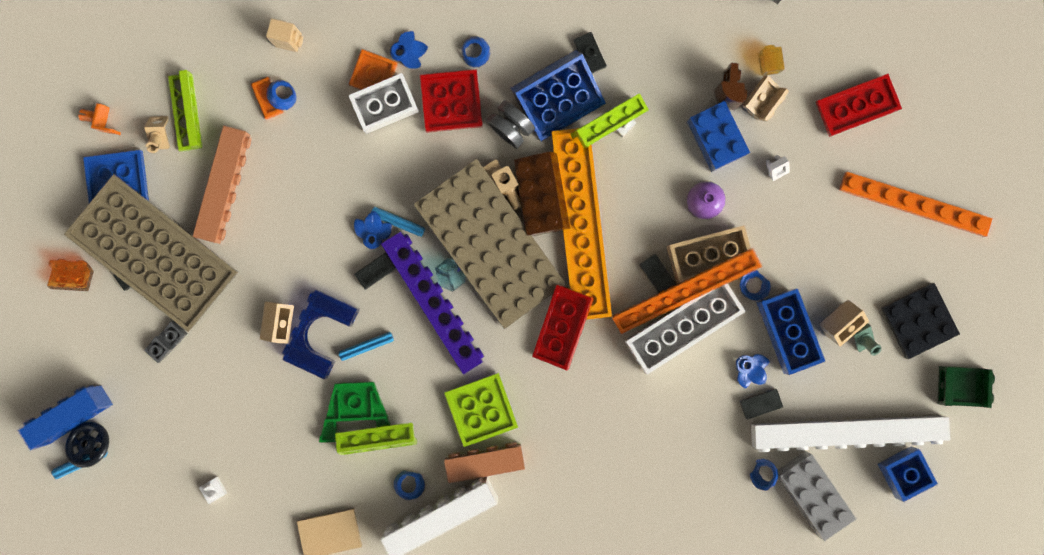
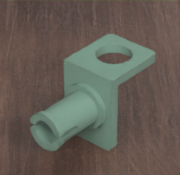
(865, 340)

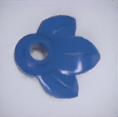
(411, 50)
(372, 227)
(754, 371)

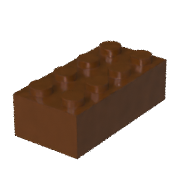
(542, 194)

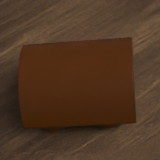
(729, 90)

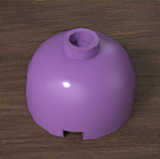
(706, 200)

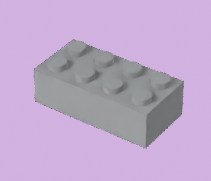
(815, 496)

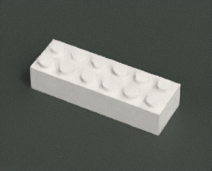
(683, 328)
(439, 518)

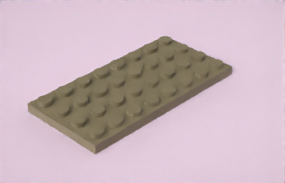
(489, 243)
(151, 253)

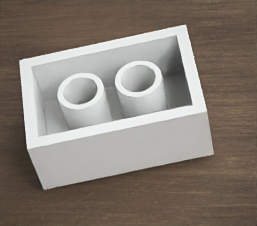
(383, 103)

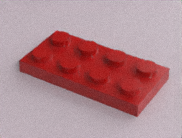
(858, 105)
(562, 327)

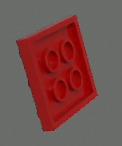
(451, 101)

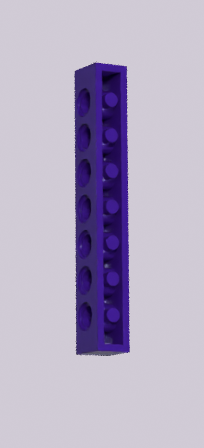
(392, 247)

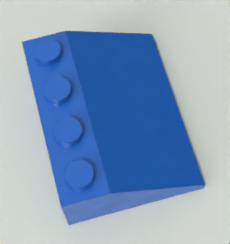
(558, 94)

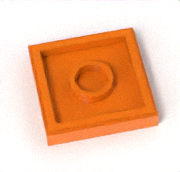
(371, 70)

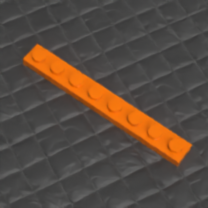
(915, 204)
(687, 290)

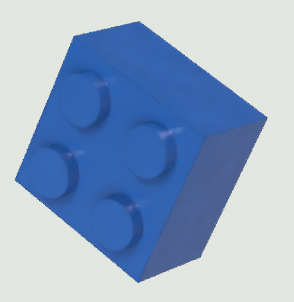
(907, 474)

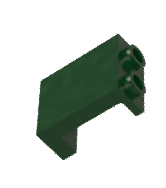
(965, 386)

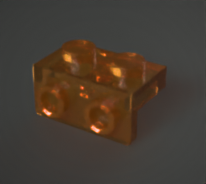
(70, 275)

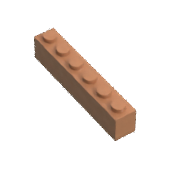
(222, 184)

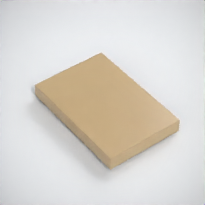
(330, 533)

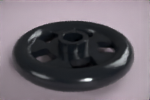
(95, 456)

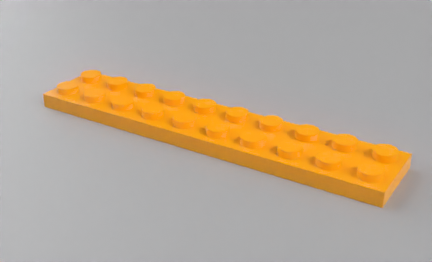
(584, 239)

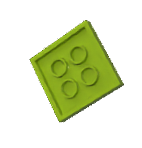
(481, 409)

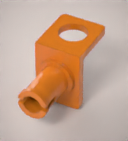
(98, 118)

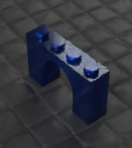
(299, 350)

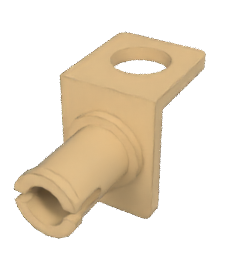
(156, 134)
(508, 189)

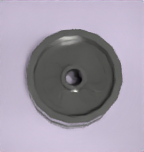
(510, 124)

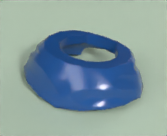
(482, 58)
(275, 101)
(764, 290)
(757, 479)
(420, 485)

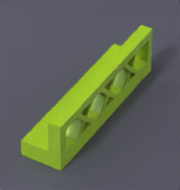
(190, 111)
(610, 121)
(375, 439)

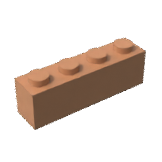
(484, 463)

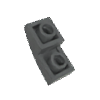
(166, 341)

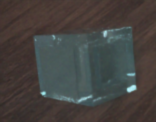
(449, 275)

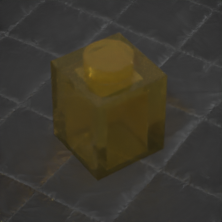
(771, 60)

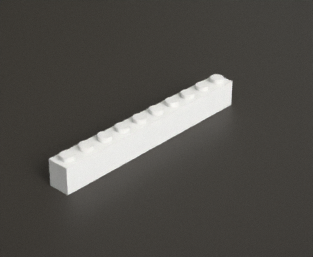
(850, 432)

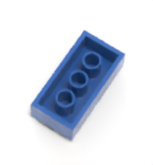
(790, 331)
(65, 417)

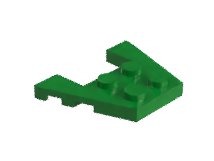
(353, 403)

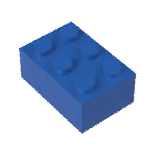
(718, 136)

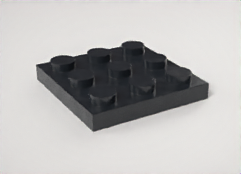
(920, 321)

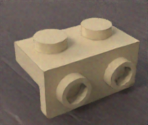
(765, 99)

